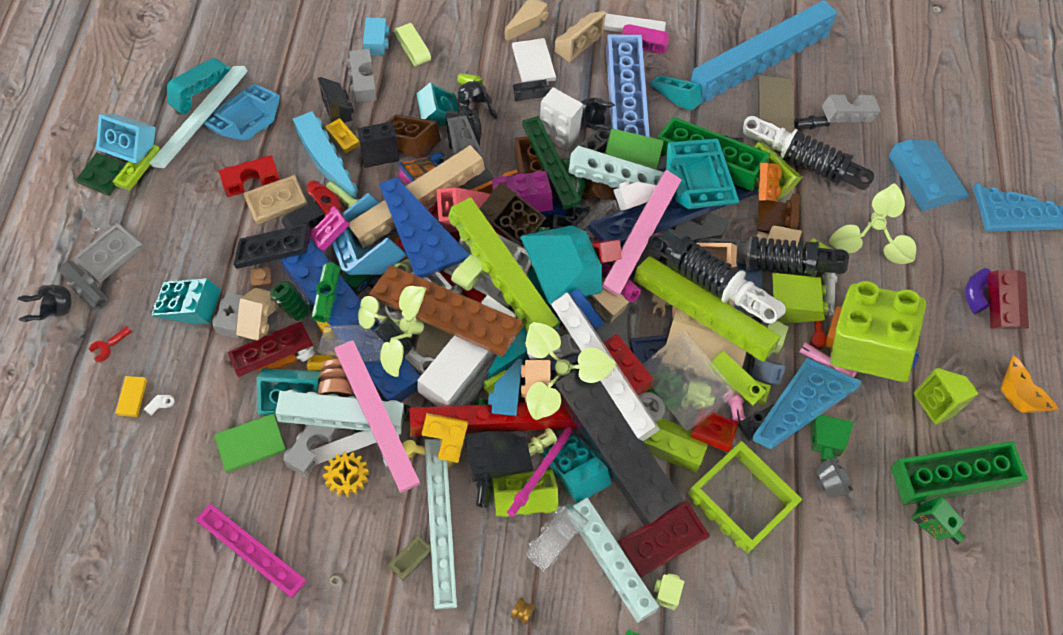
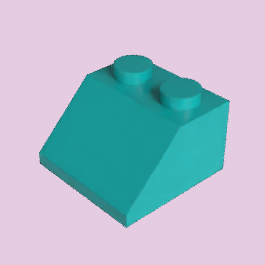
(435, 102)

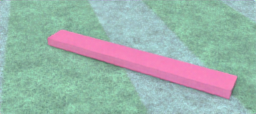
(641, 233)
(377, 416)

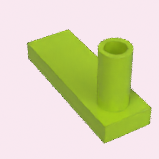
(739, 378)

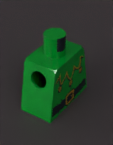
(939, 520)

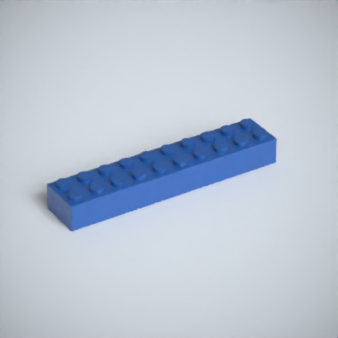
(306, 273)

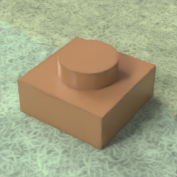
(261, 277)

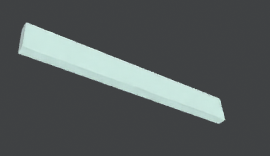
(198, 117)
(440, 527)

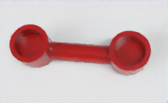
(818, 339)

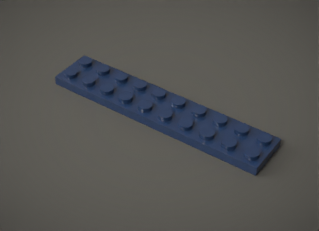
(619, 225)

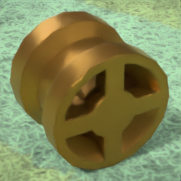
(522, 611)

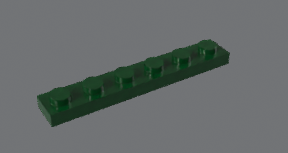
(551, 162)

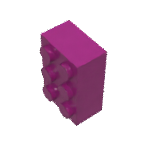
(531, 187)

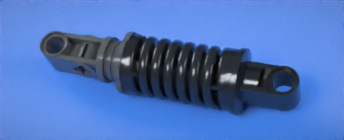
(786, 258)

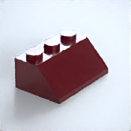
(1008, 299)

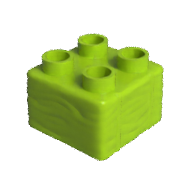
(878, 331)

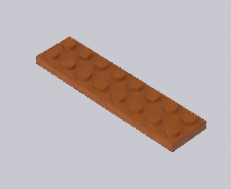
(451, 311)

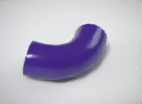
(975, 291)

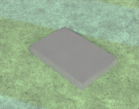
(108, 252)

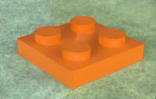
(769, 181)

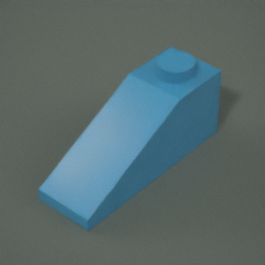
(506, 391)

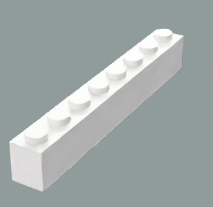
(616, 382)

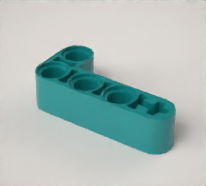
(193, 82)

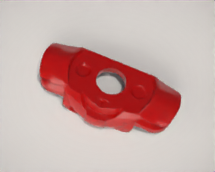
(318, 191)

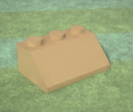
(580, 36)

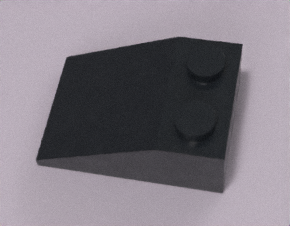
(497, 454)

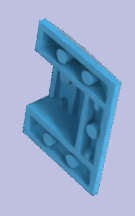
(244, 113)

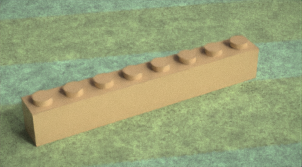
(449, 174)

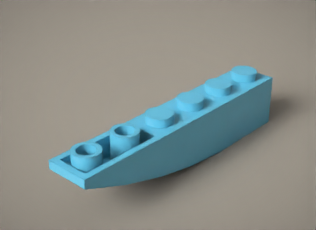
(322, 152)

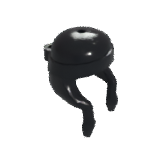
(474, 92)
(593, 113)
(55, 302)

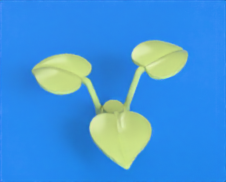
(886, 202)
(409, 302)
(593, 367)

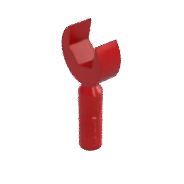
(105, 350)

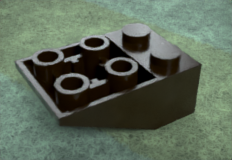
(511, 214)

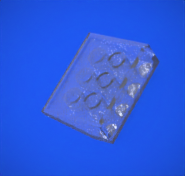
(688, 381)

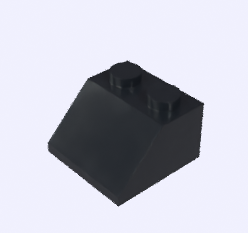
(335, 100)

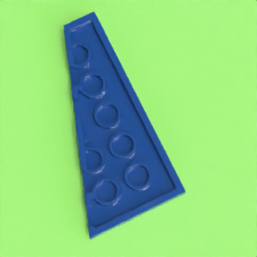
(423, 237)

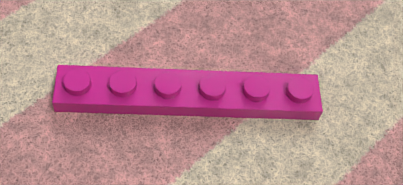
(251, 551)

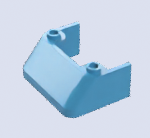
(360, 261)

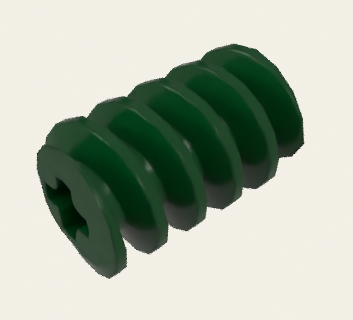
(290, 300)

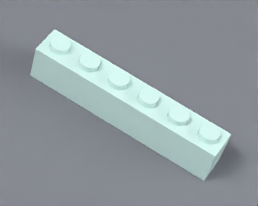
(331, 411)

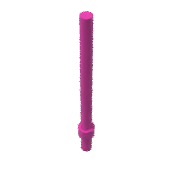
(523, 496)

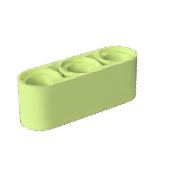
(412, 44)
(468, 273)

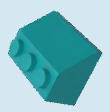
(273, 381)

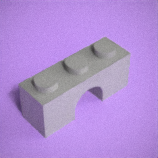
(363, 86)
(840, 110)
(299, 457)

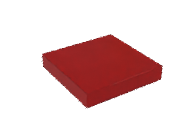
(716, 431)

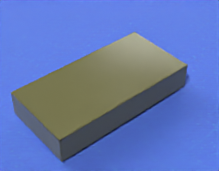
(410, 557)

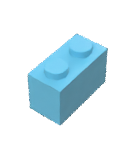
(375, 36)

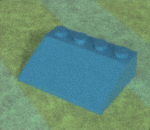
(927, 173)

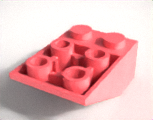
(451, 196)

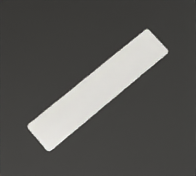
(346, 444)

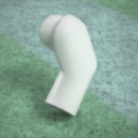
(159, 401)

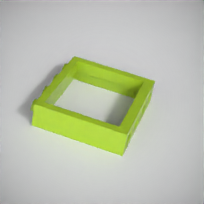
(765, 475)

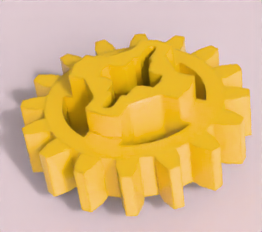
(337, 474)

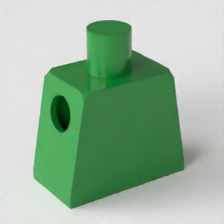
(829, 436)

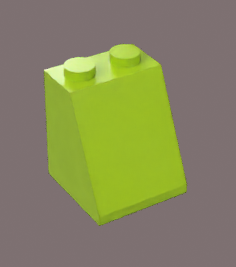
(801, 298)

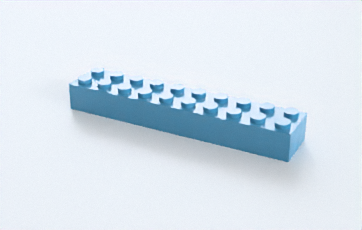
(764, 50)

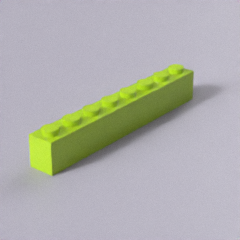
(500, 265)
(707, 308)

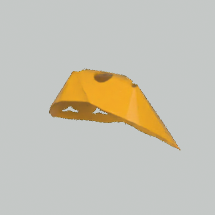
(1022, 391)

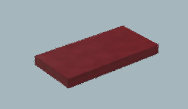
(269, 349)
(663, 539)

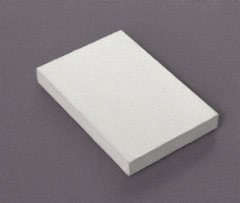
(533, 60)

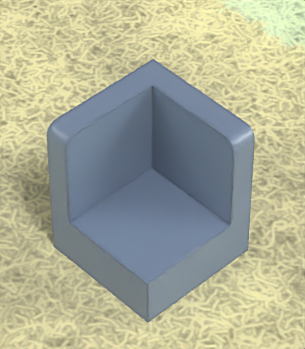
(768, 371)

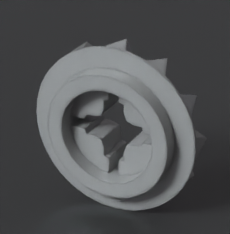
(658, 407)

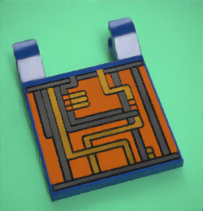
(416, 168)

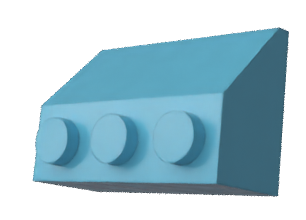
(124, 137)

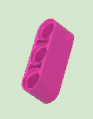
(652, 40)

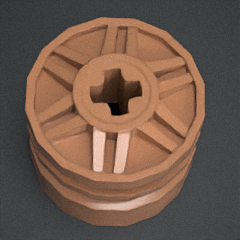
(334, 380)

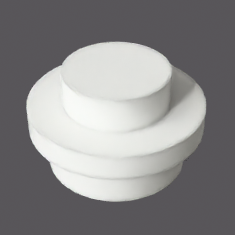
(305, 354)

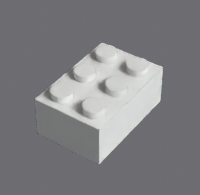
(561, 118)

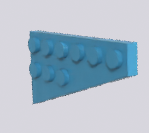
(1016, 211)
(805, 398)

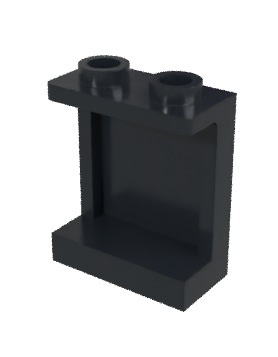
(378, 144)

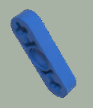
(587, 308)

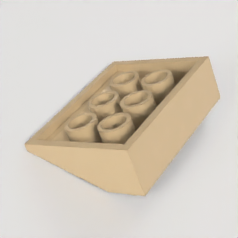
(707, 339)

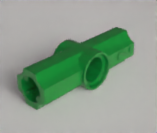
(324, 302)

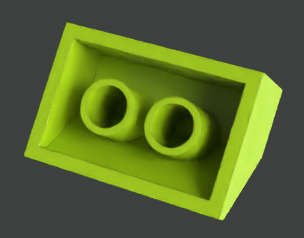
(789, 176)
(944, 394)
(676, 446)
(541, 499)

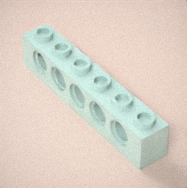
(609, 169)
(615, 564)

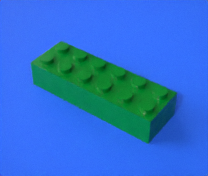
(740, 158)
(958, 472)

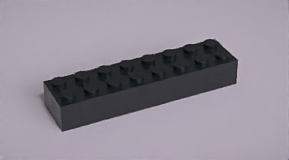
(618, 447)

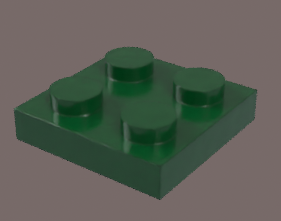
(100, 173)

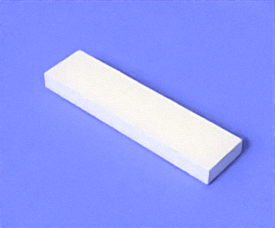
(616, 23)

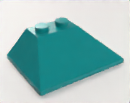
(703, 174)
(564, 262)

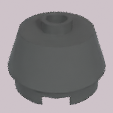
(833, 478)

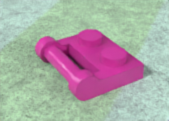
(329, 228)

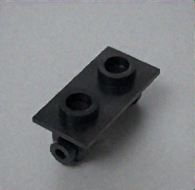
(530, 90)

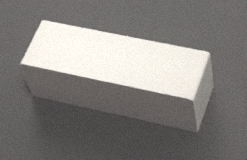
(456, 367)

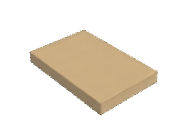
(275, 199)

